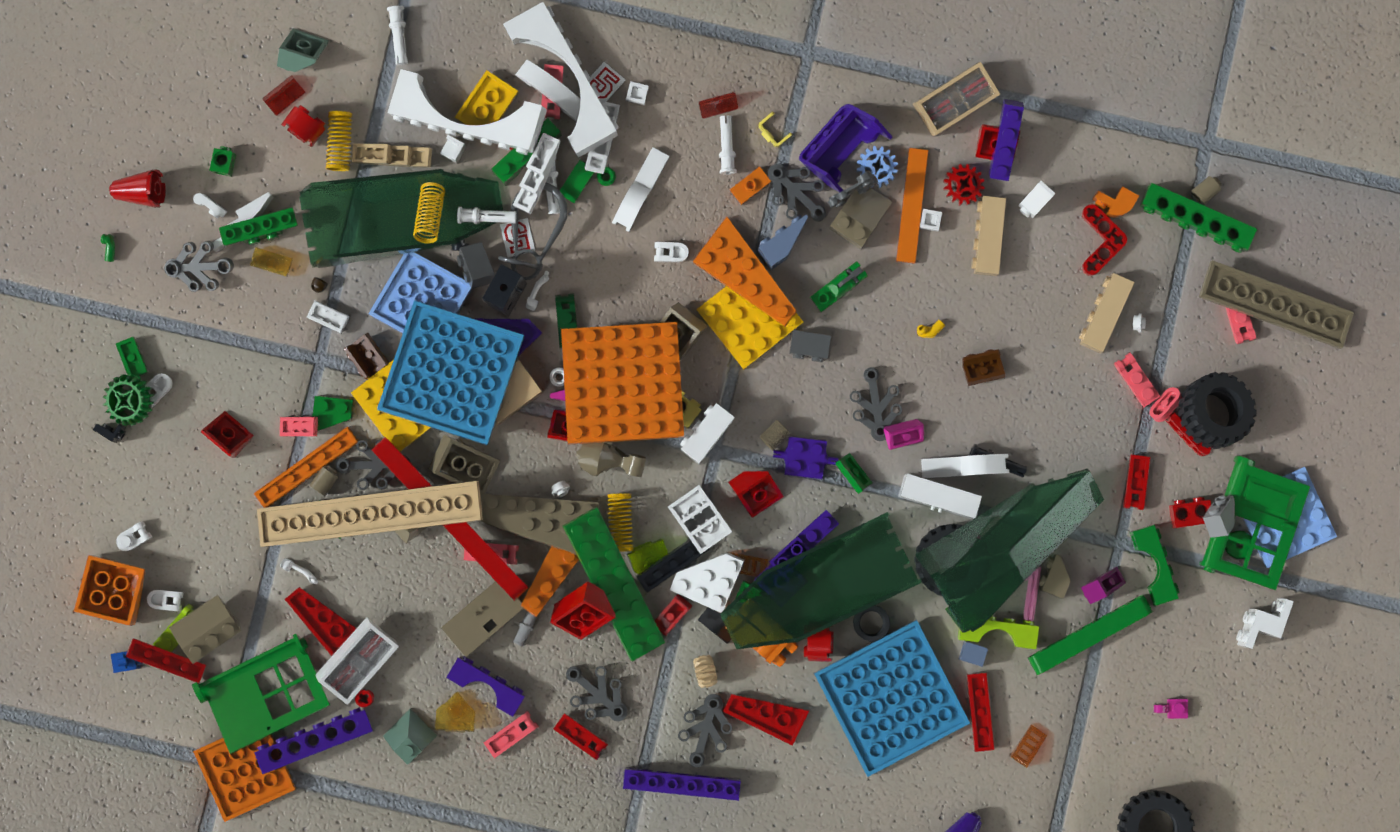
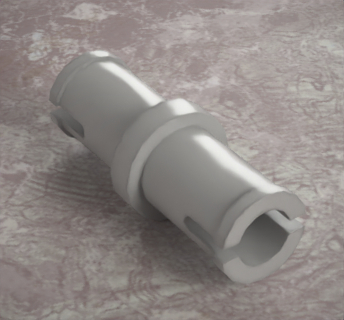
(525, 628)

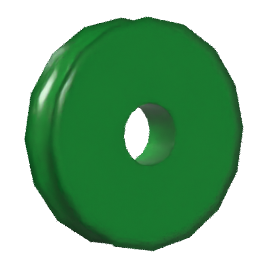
(1231, 547)

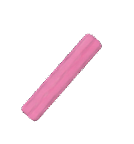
(1031, 596)

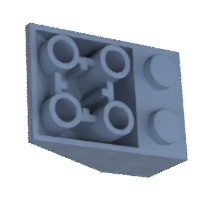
(777, 249)

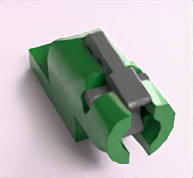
(838, 286)

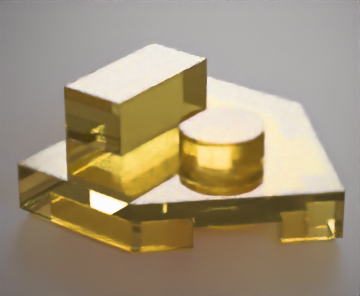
(455, 715)

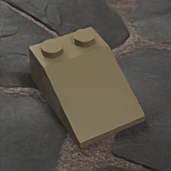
(860, 216)
(688, 327)
(463, 463)

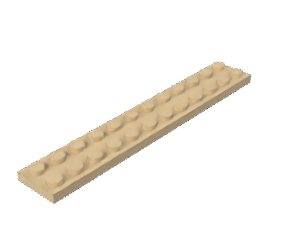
(370, 514)

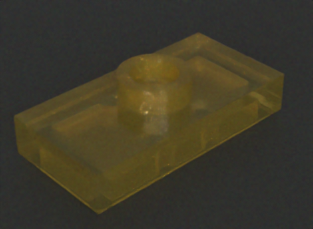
(271, 262)

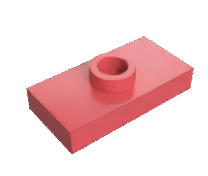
(298, 426)

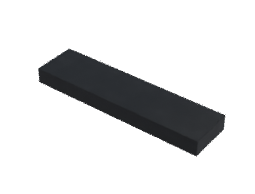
(668, 565)

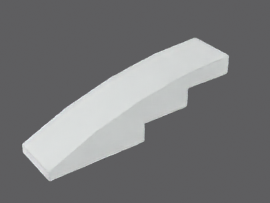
(537, 173)
(249, 211)

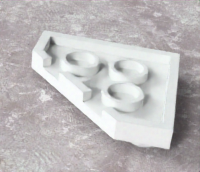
(709, 581)

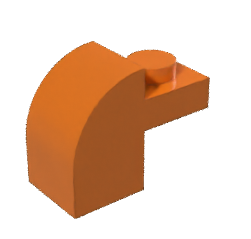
(1119, 205)

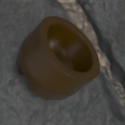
(318, 285)

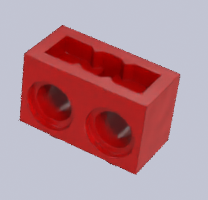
(1191, 517)

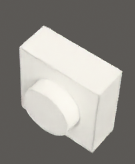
(637, 93)
(930, 220)

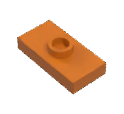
(750, 185)

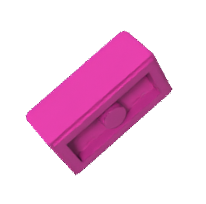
(904, 434)

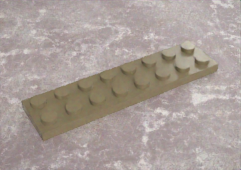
(1276, 304)

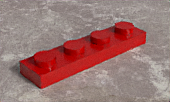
(165, 660)
(980, 712)

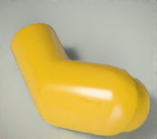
(930, 331)

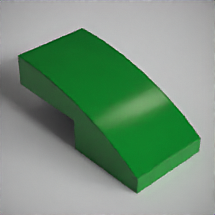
(576, 182)

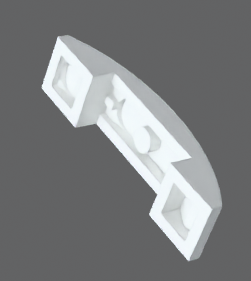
(551, 88)
(598, 157)

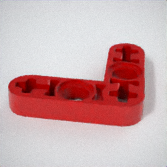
(1108, 243)

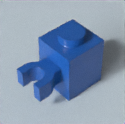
(121, 663)

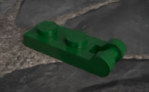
(565, 317)

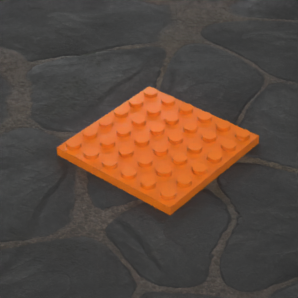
(622, 383)

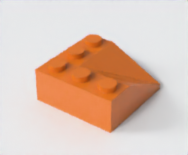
(110, 590)

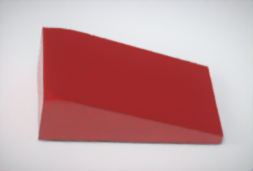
(672, 614)

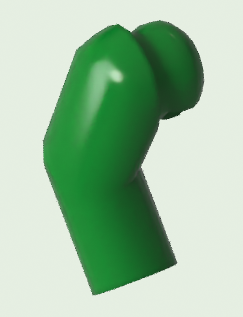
(110, 247)

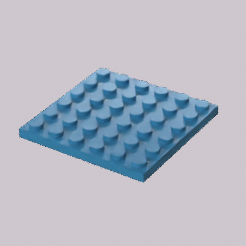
(450, 372)
(891, 698)

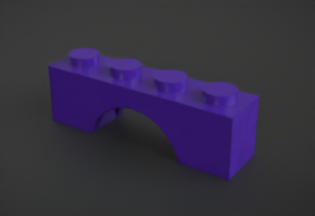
(1007, 139)
(465, 672)

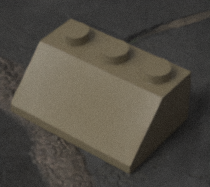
(205, 629)

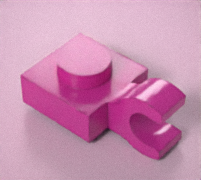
(1175, 708)

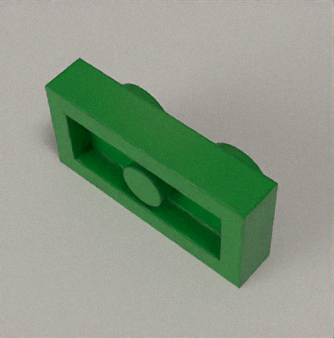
(131, 357)
(853, 473)

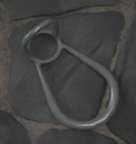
(559, 226)

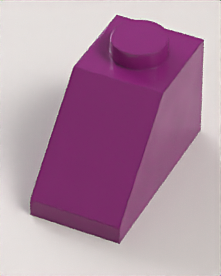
(1103, 585)

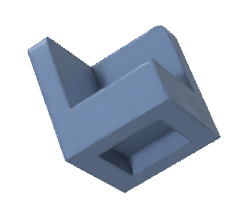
(973, 653)

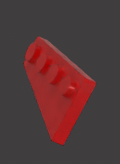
(324, 623)
(772, 718)

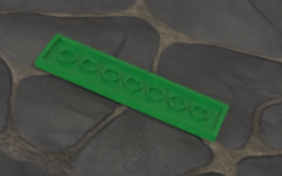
(610, 573)

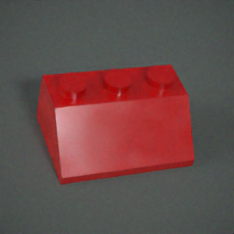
(583, 611)

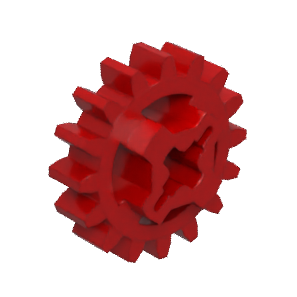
(970, 189)

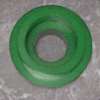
(610, 181)

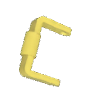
(768, 136)

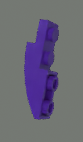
(807, 538)

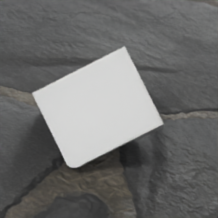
(453, 149)

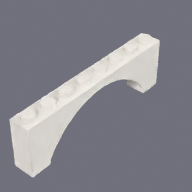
(539, 29)
(515, 131)

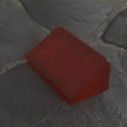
(283, 95)
(718, 105)

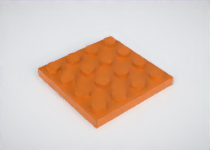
(237, 778)

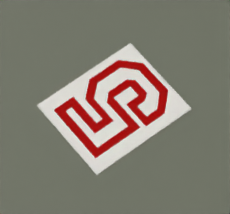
(606, 81)
(524, 237)

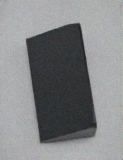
(713, 621)

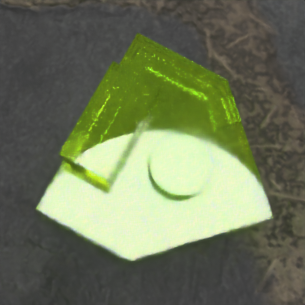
(646, 555)

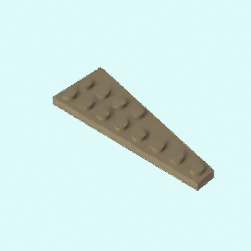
(534, 517)

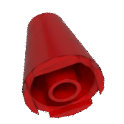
(140, 189)

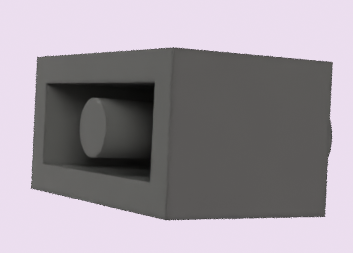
(476, 265)
(810, 345)

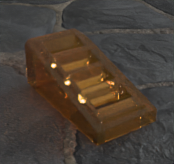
(763, 564)
(1030, 756)

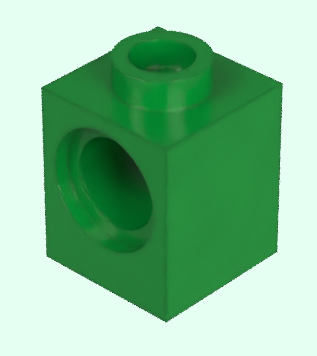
(225, 169)

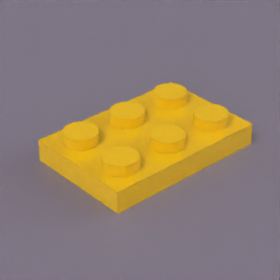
(487, 101)

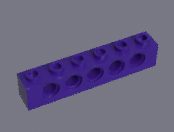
(268, 764)
(681, 784)

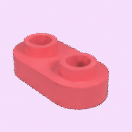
(1165, 404)

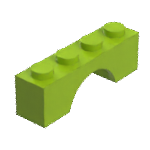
(1023, 635)

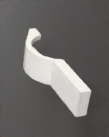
(640, 188)
(964, 465)

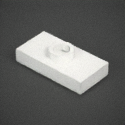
(328, 317)

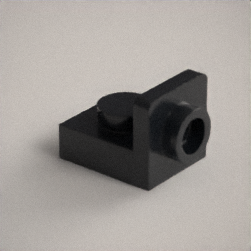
(106, 431)

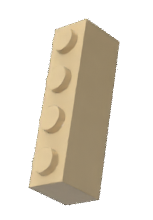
(990, 235)
(1106, 313)

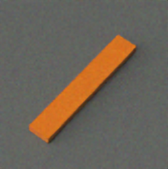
(912, 205)
(306, 467)

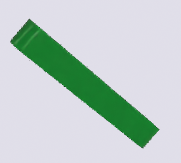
(1090, 634)

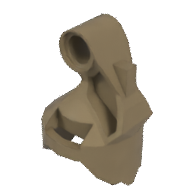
(603, 456)

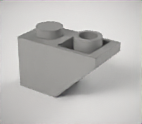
(1220, 516)

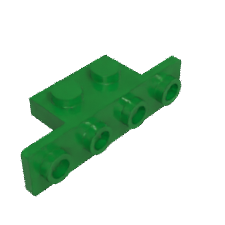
(259, 228)

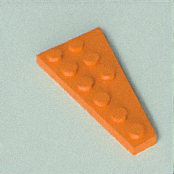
(737, 267)

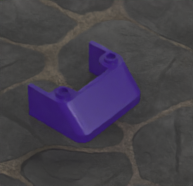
(838, 141)

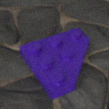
(520, 326)

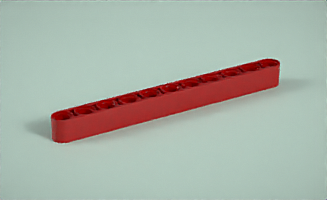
(460, 531)

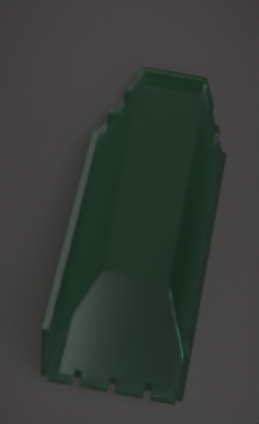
(378, 214)
(1006, 545)
(821, 587)

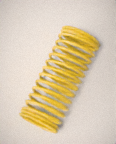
(342, 116)
(436, 196)
(619, 525)

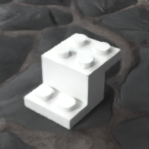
(699, 519)
(1264, 623)

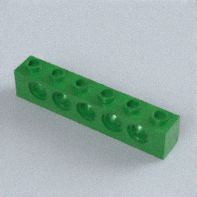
(1244, 232)

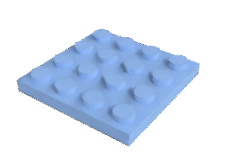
(419, 281)
(1312, 529)

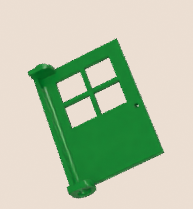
(1268, 502)
(240, 703)

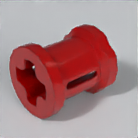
(370, 699)

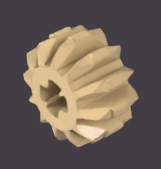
(705, 671)

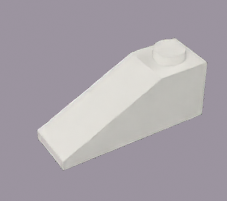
(1036, 200)

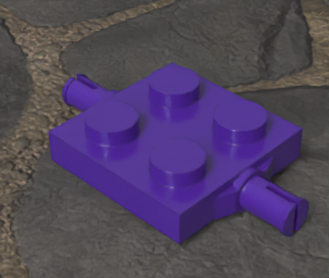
(805, 457)

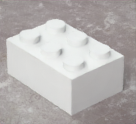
(706, 433)

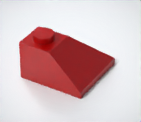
(755, 490)

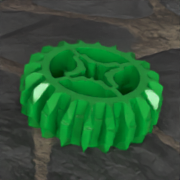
(136, 399)

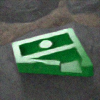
(331, 411)

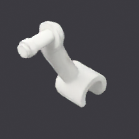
(531, 302)
(287, 564)

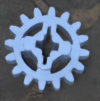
(869, 164)

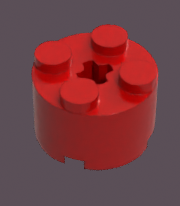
(303, 125)
(820, 646)

